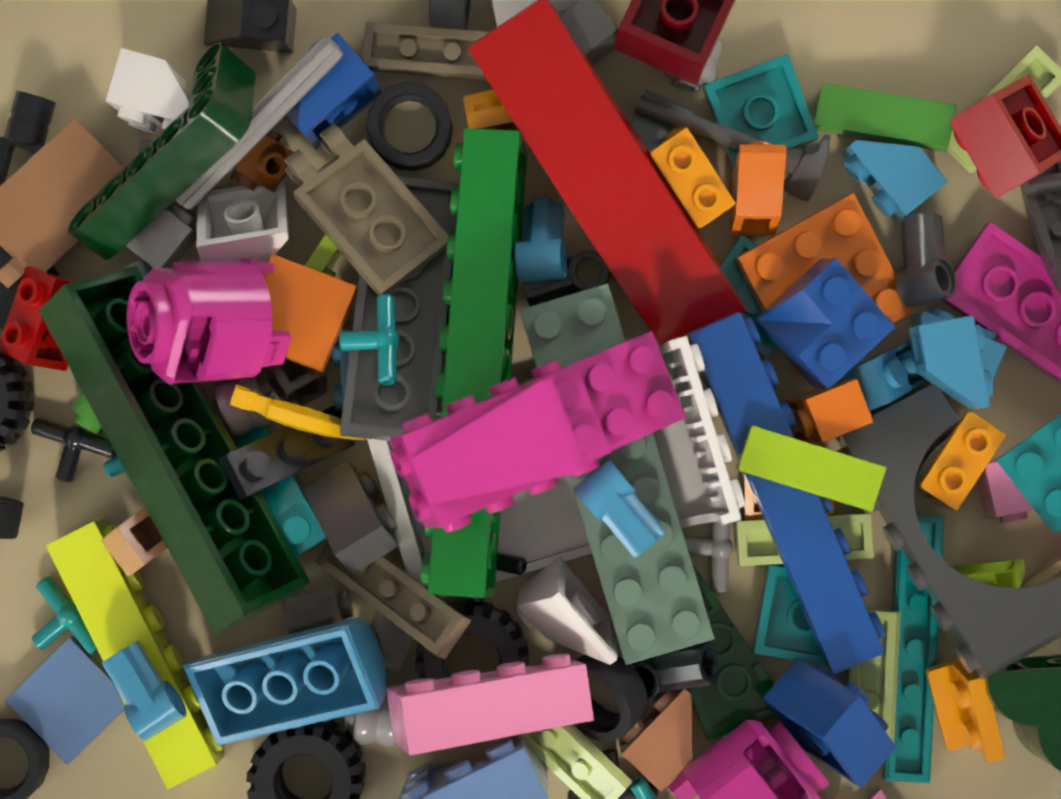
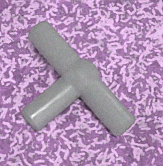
(719, 549)

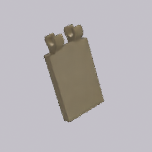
(366, 211)

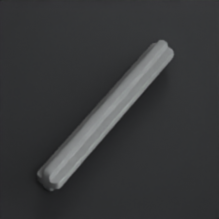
(268, 113)

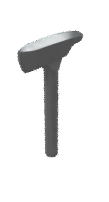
(803, 165)

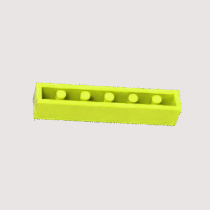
(118, 617)

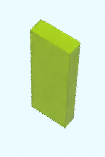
(811, 468)

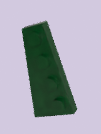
(740, 680)

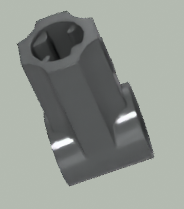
(925, 271)

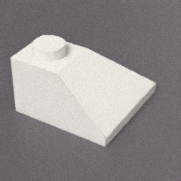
(242, 223)
(567, 612)

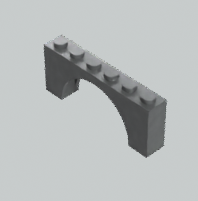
(987, 620)

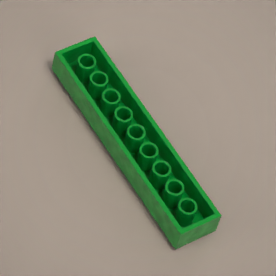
(479, 330)

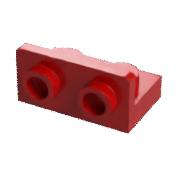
(25, 332)

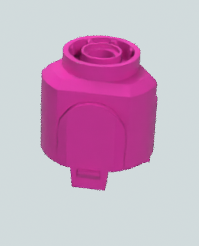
(205, 321)
(752, 765)

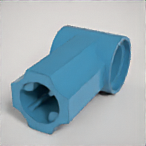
(542, 249)
(613, 500)
(149, 701)

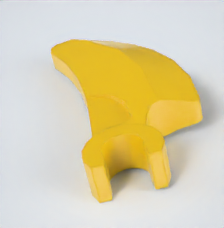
(288, 413)

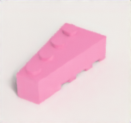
(489, 705)

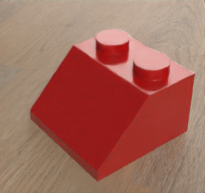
(1009, 136)

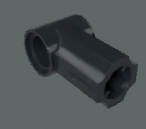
(546, 291)
(679, 669)

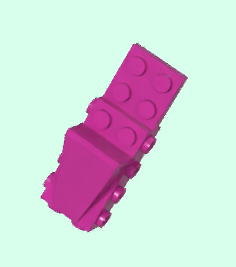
(533, 432)

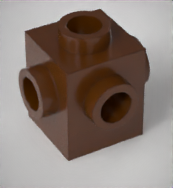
(263, 163)

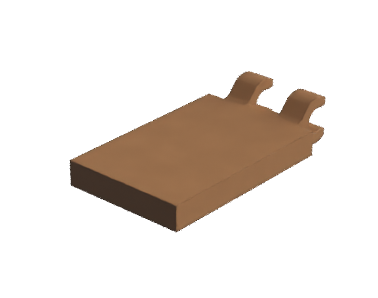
(47, 195)

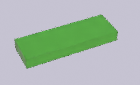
(884, 117)

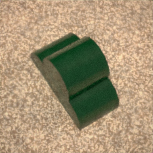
(1031, 698)

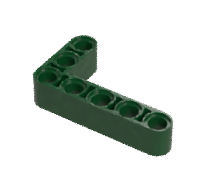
(175, 159)

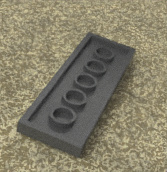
(380, 409)

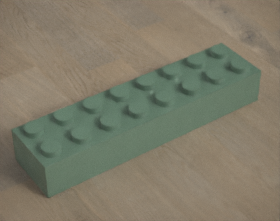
(656, 594)

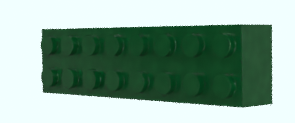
(171, 452)

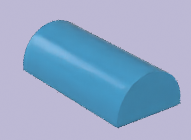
(289, 680)

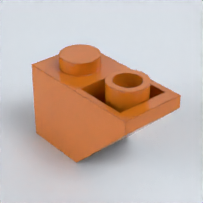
(757, 189)
(829, 413)

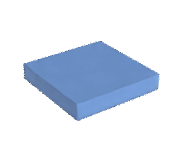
(68, 700)

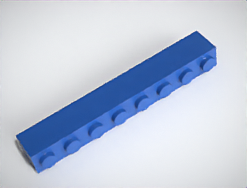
(794, 517)

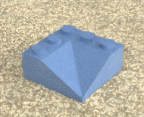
(506, 773)

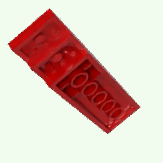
(604, 173)

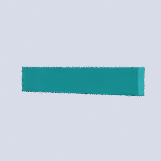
(916, 653)

